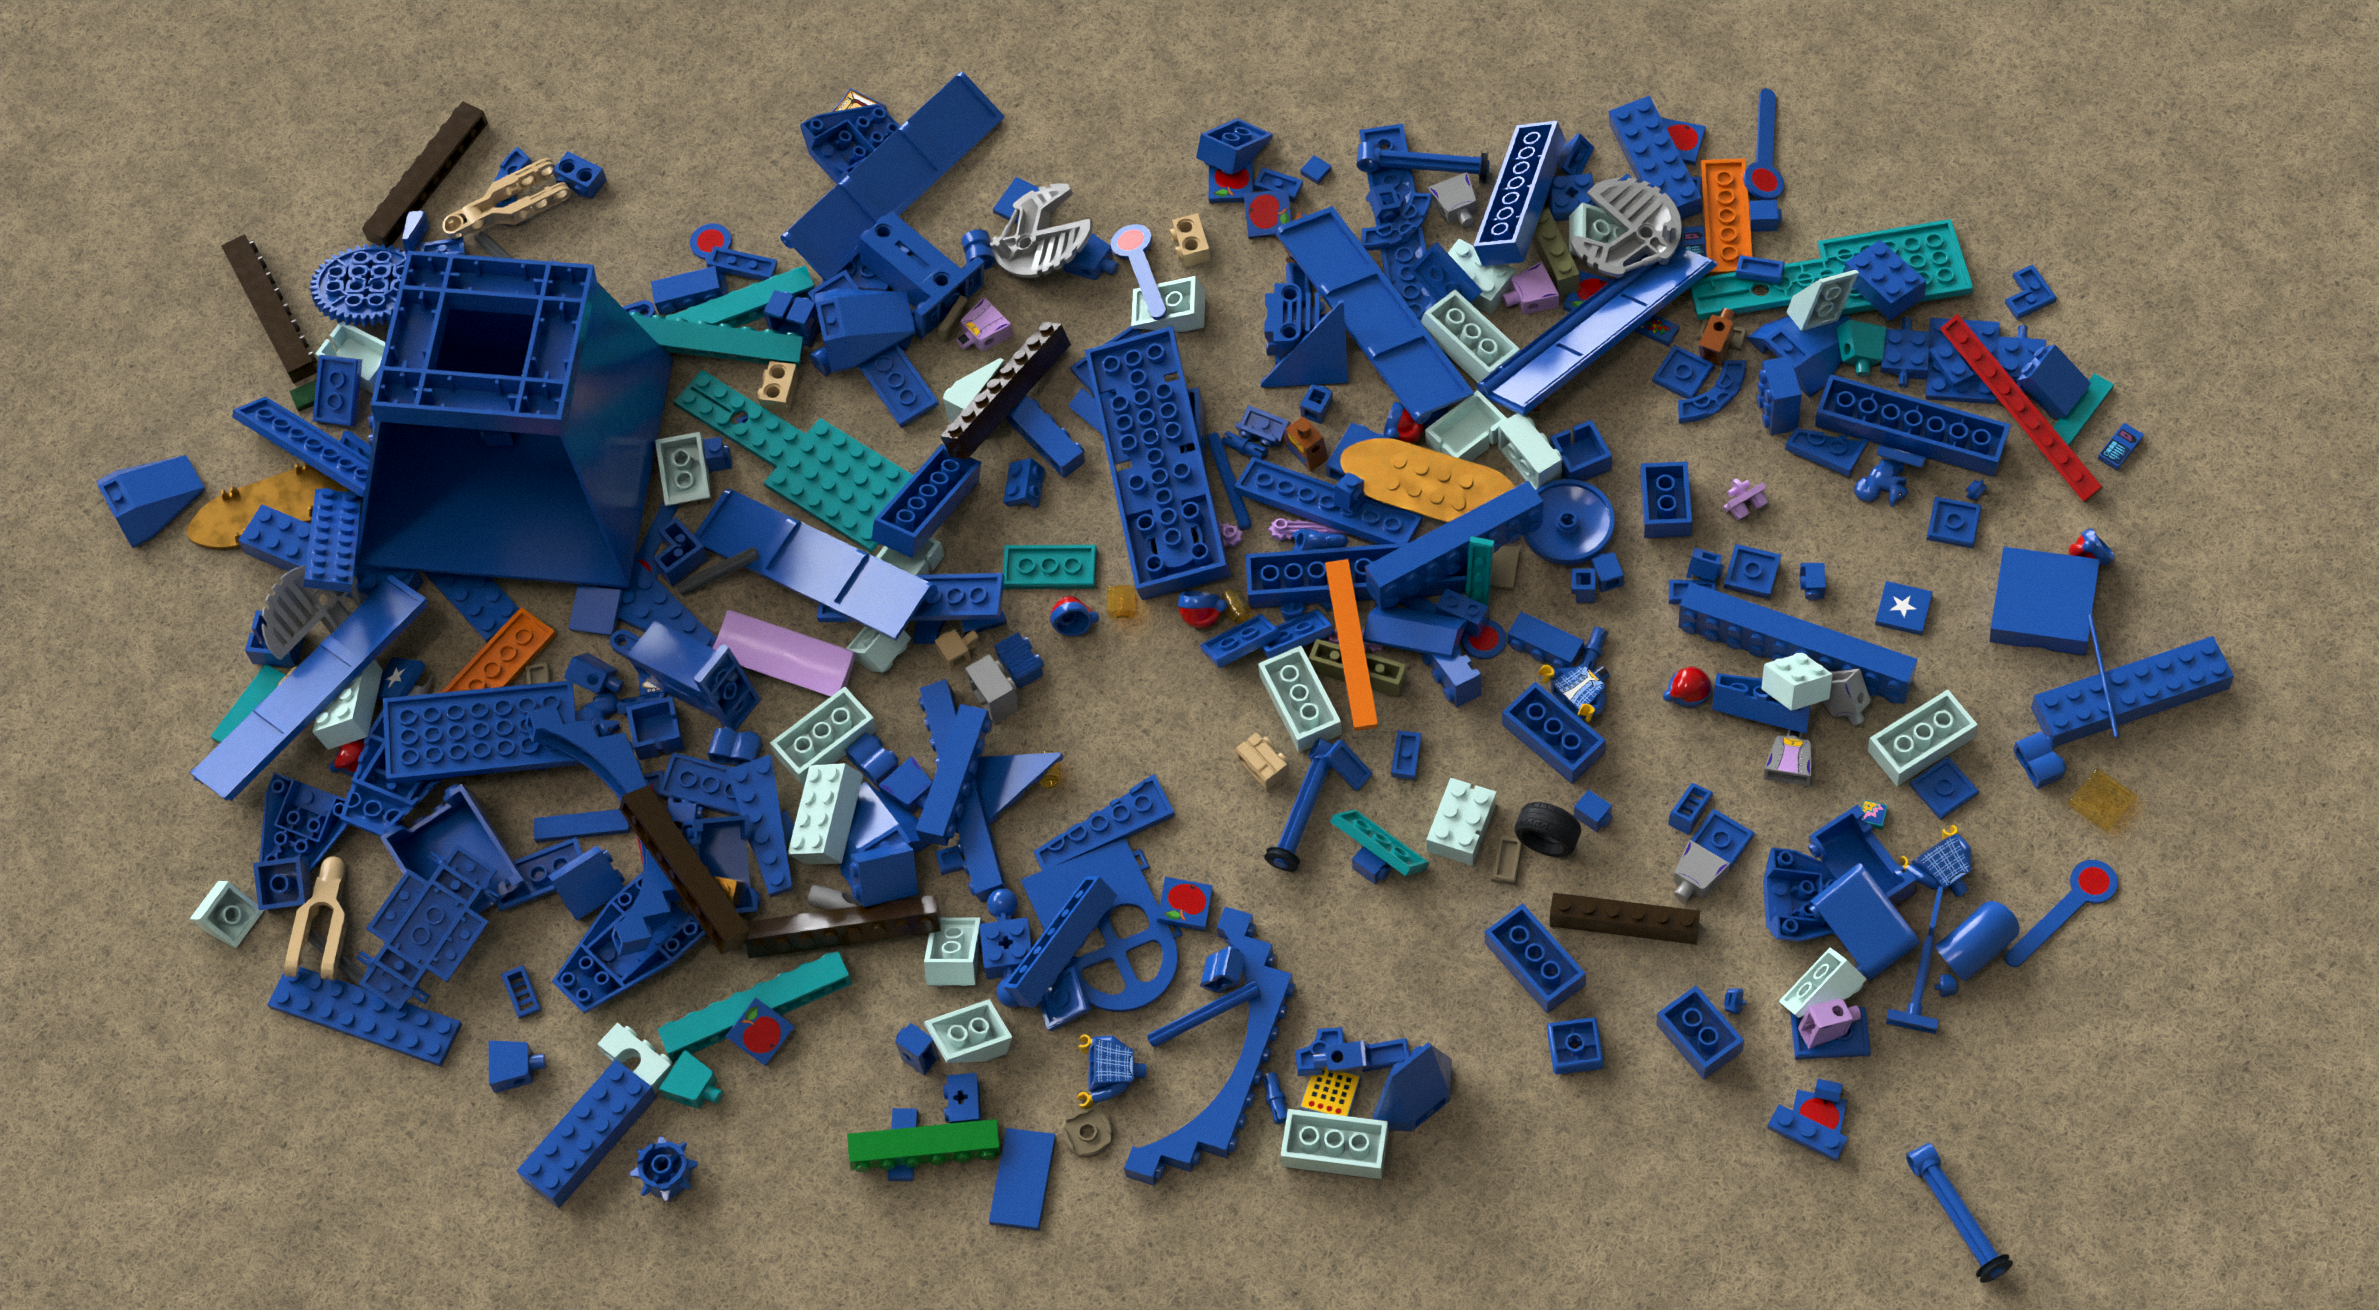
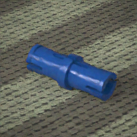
(1244, 445)
(1593, 648)
(1275, 1097)

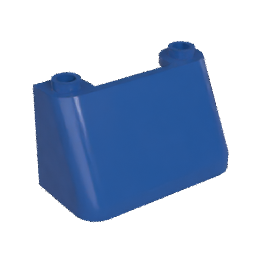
(1851, 841)
(723, 850)
(1864, 922)

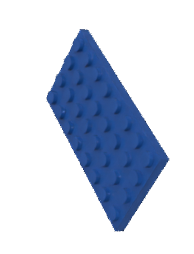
(471, 732)

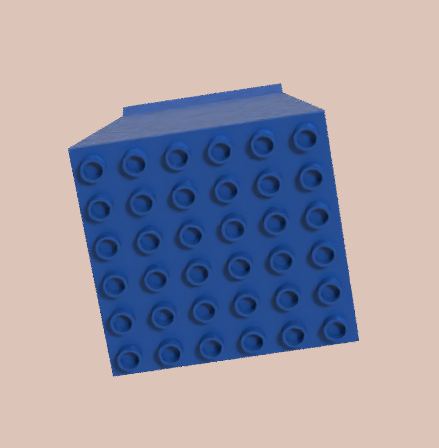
(527, 355)

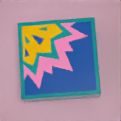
(1874, 813)

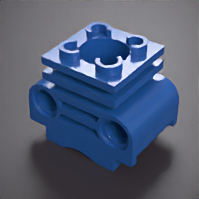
(1288, 319)

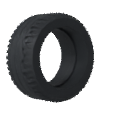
(1547, 829)

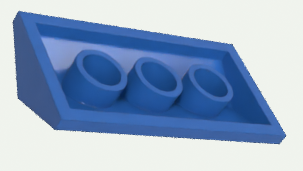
(1414, 630)
(536, 870)

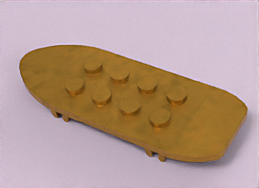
(1422, 478)
(228, 515)

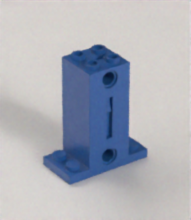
(919, 268)
(695, 674)

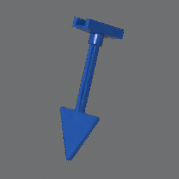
(1912, 1017)

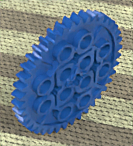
(359, 284)

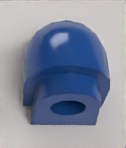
(820, 361)

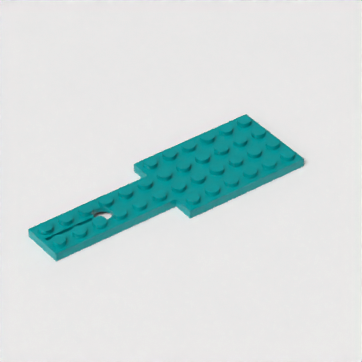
(1926, 247)
(815, 471)

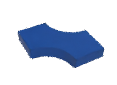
(1304, 1056)

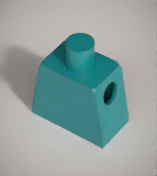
(1861, 345)
(690, 1083)

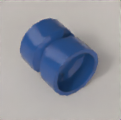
(976, 244)

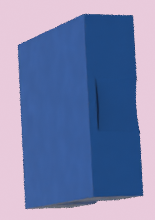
(2044, 600)

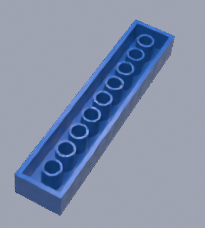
(1302, 575)
(1780, 636)

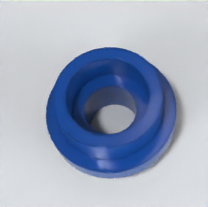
(1975, 489)

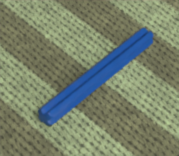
(1228, 481)
(1203, 1014)

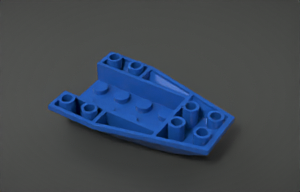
(596, 970)

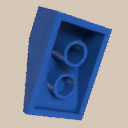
(1232, 145)

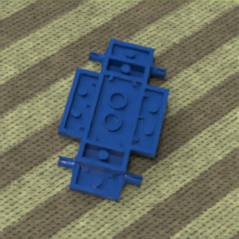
(1908, 356)
(427, 926)

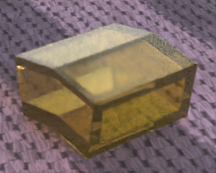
(1121, 601)

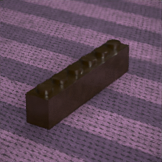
(1624, 918)

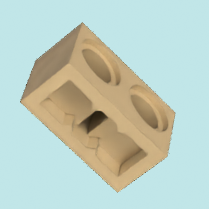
(1192, 239)
(782, 388)

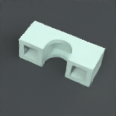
(622, 1044)

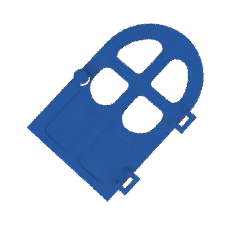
(1120, 871)

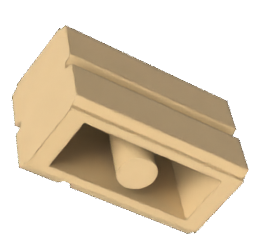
(1262, 760)

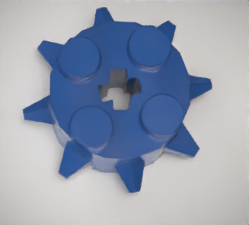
(668, 1157)

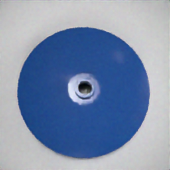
(1575, 522)

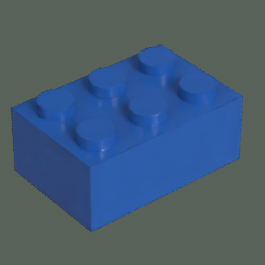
(1886, 280)
(1779, 395)
(1665, 499)
(1700, 1032)

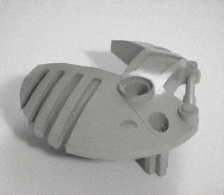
(1639, 213)
(1036, 246)
(298, 609)

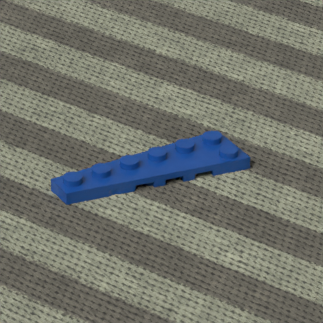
(758, 797)
(1124, 817)

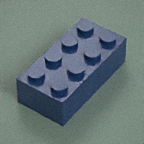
(1553, 732)
(1535, 958)

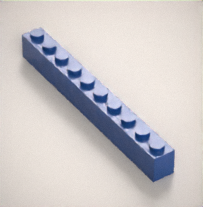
(974, 831)

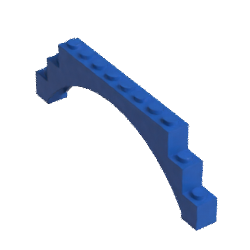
(616, 765)
(1218, 1124)

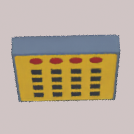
(1331, 1093)

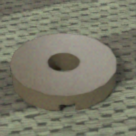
(1087, 1146)

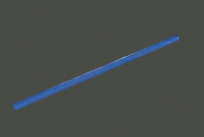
(2103, 676)

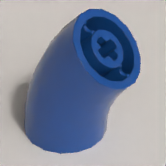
(1979, 939)

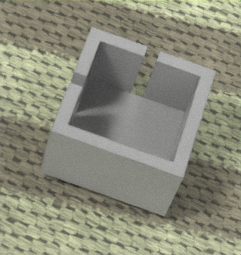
(991, 686)

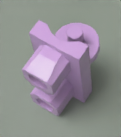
(1755, 495)

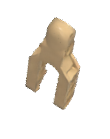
(483, 214)
(326, 892)

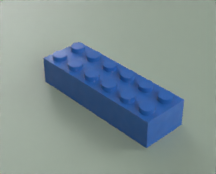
(1654, 154)
(925, 502)
(586, 1134)

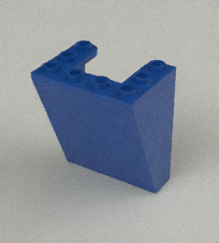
(458, 823)

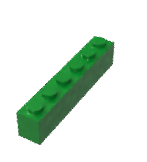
(923, 1145)

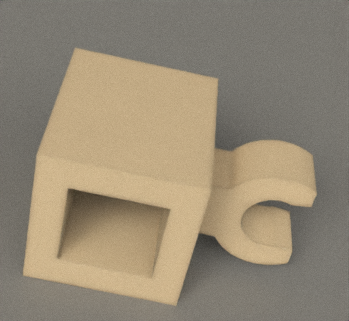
(956, 650)

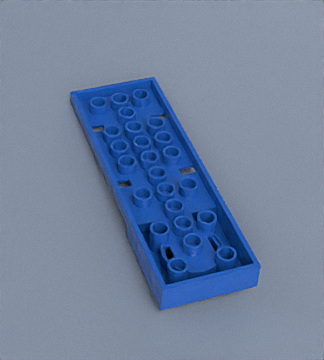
(1163, 489)

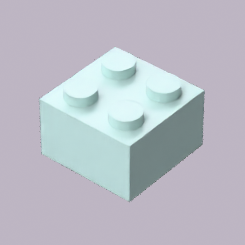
(1796, 681)

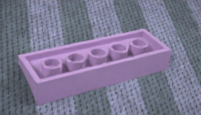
(786, 653)

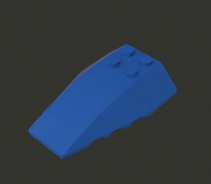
(373, 802)

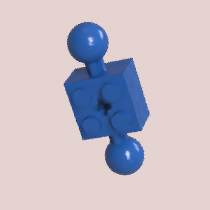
(1001, 935)

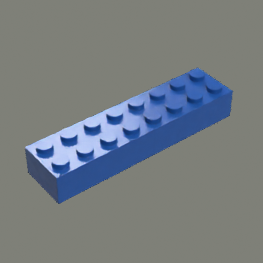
(1519, 193)
(1912, 425)
(285, 542)
(1447, 547)
(2135, 691)

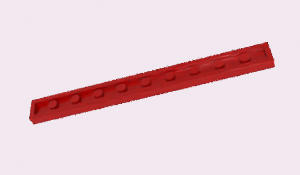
(2021, 408)

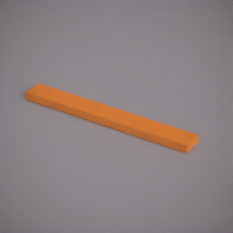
(1351, 645)

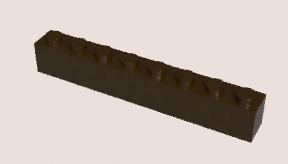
(425, 174)
(269, 308)
(1005, 390)
(684, 869)
(843, 926)

